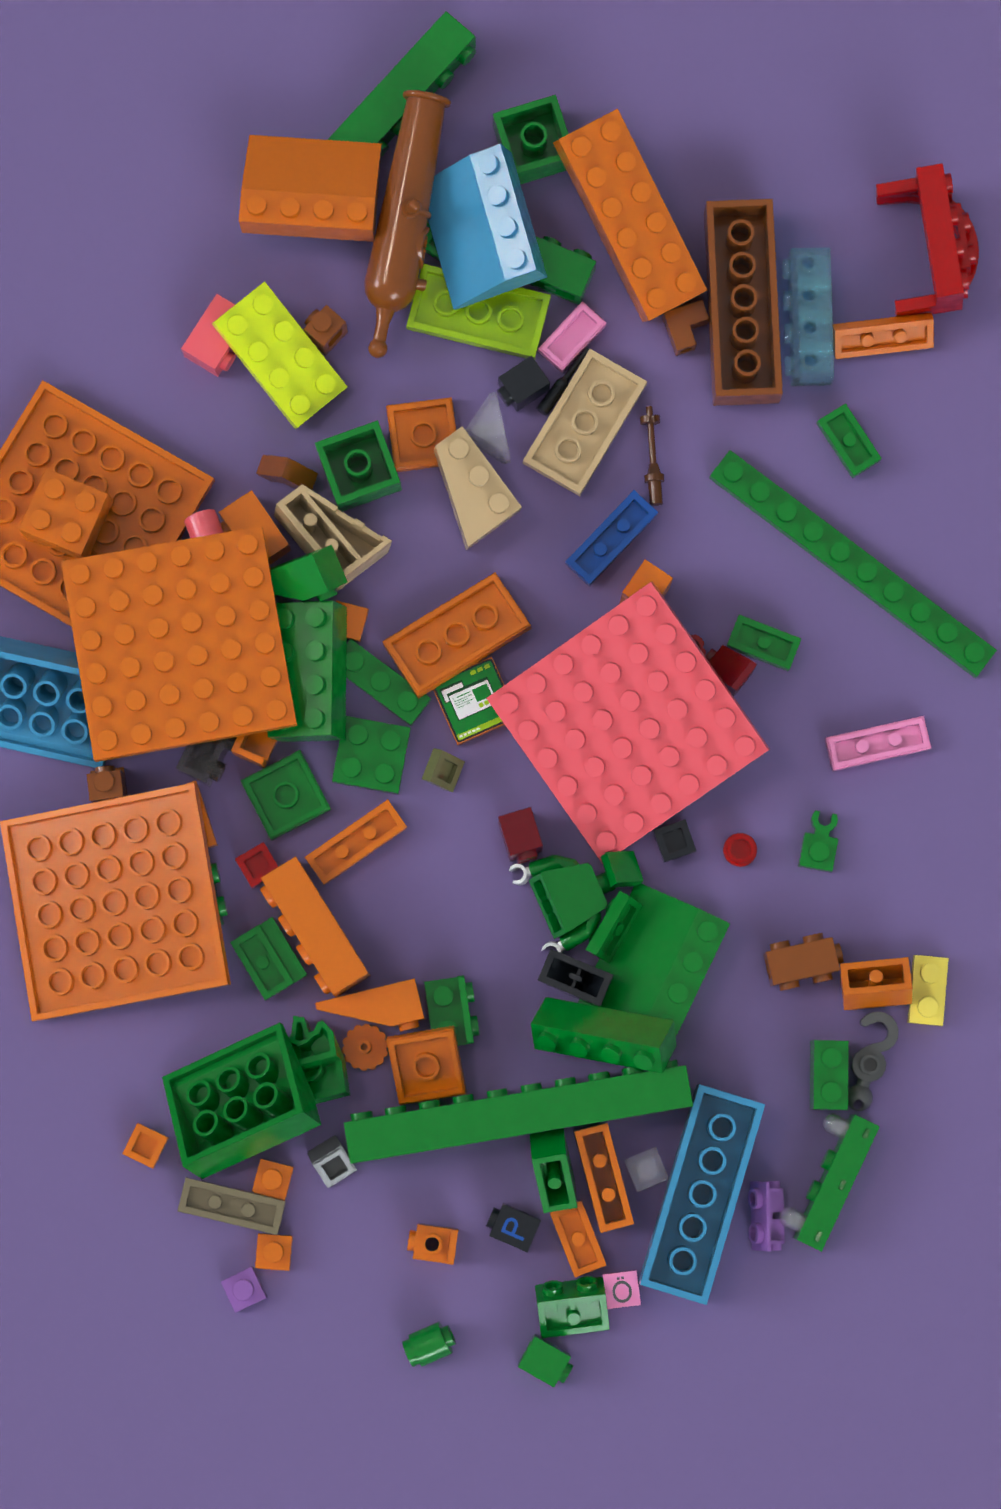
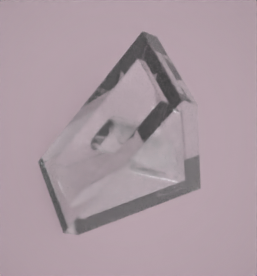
(488, 430)

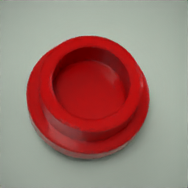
(740, 849)

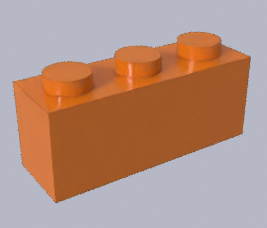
(603, 1177)

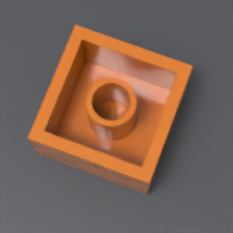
(66, 515)

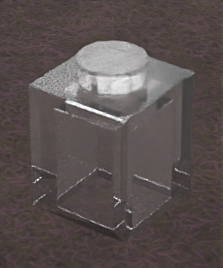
(646, 1169)

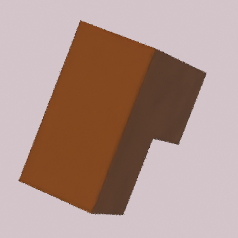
(680, 323)
(286, 471)

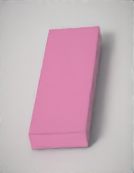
(877, 743)

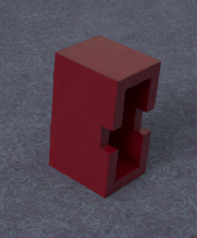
(520, 835)

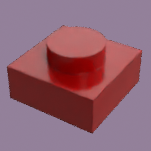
(256, 864)

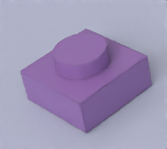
(243, 1289)

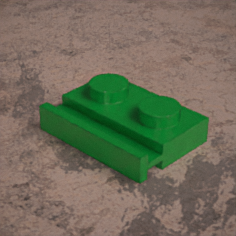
(268, 958)

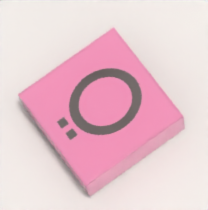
(621, 1289)

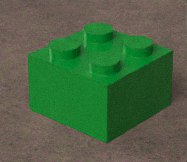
(529, 136)
(358, 466)

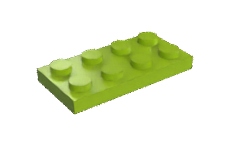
(501, 323)

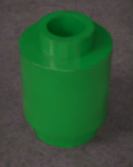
(429, 1344)

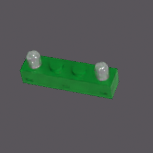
(832, 1189)

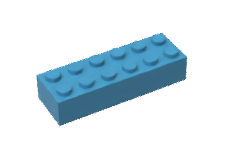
(701, 1194)

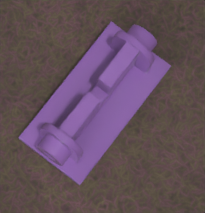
(764, 1231)

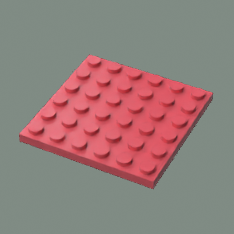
(628, 722)

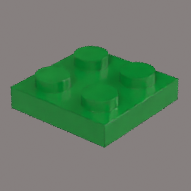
(372, 755)

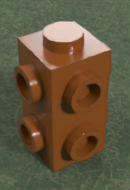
(813, 959)

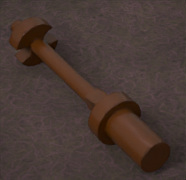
(654, 476)

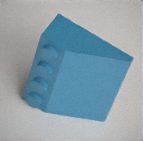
(483, 228)
(43, 703)

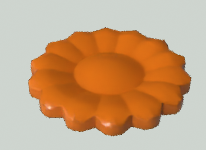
(365, 1047)

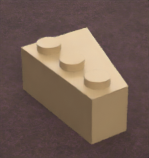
(474, 488)
(319, 523)

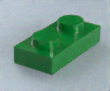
(849, 440)
(763, 642)
(614, 926)

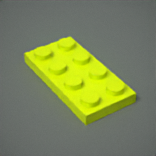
(279, 355)

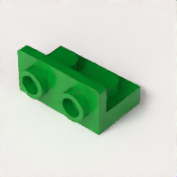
(449, 1007)
(572, 1306)

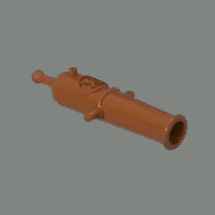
(402, 223)

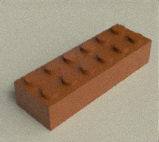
(742, 302)

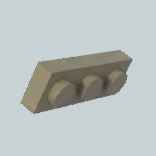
(231, 1206)

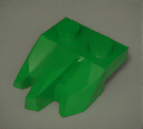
(320, 1059)

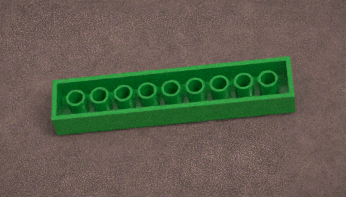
(516, 1114)

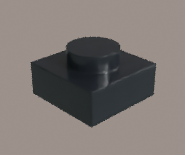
(674, 841)

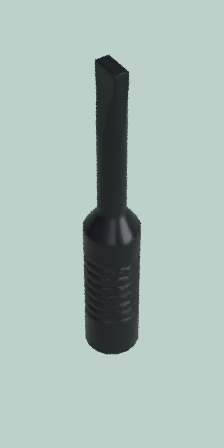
(559, 387)

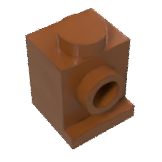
(325, 329)
(106, 783)

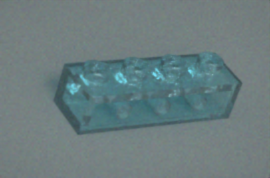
(809, 316)

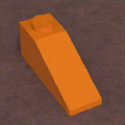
(385, 1005)

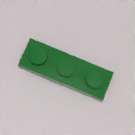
(383, 684)

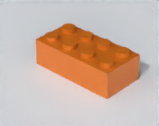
(315, 927)

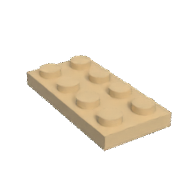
(584, 422)

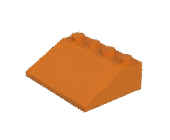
(310, 188)

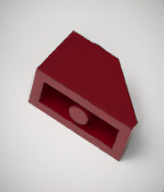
(731, 667)

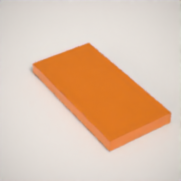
(456, 635)

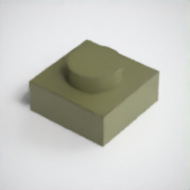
(443, 770)

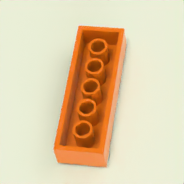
(630, 216)

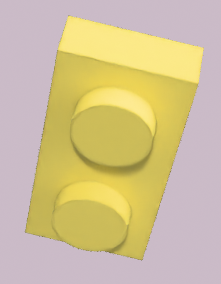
(929, 990)

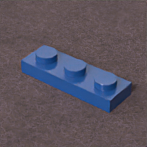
(611, 538)

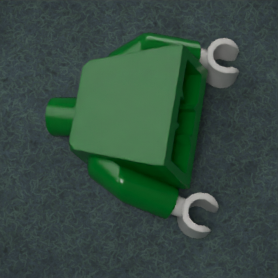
(567, 896)

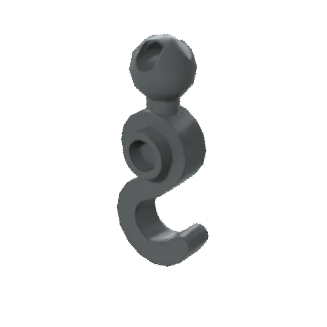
(869, 1063)

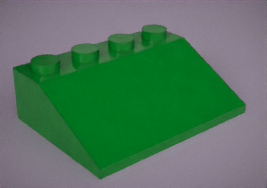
(662, 957)
(239, 1102)

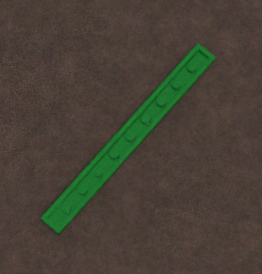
(852, 564)

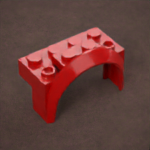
(950, 258)

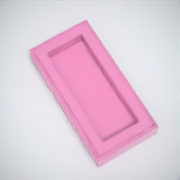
(572, 337)

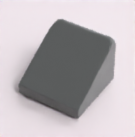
(331, 1161)

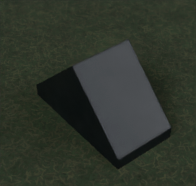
(575, 978)

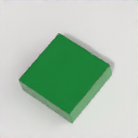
(622, 869)

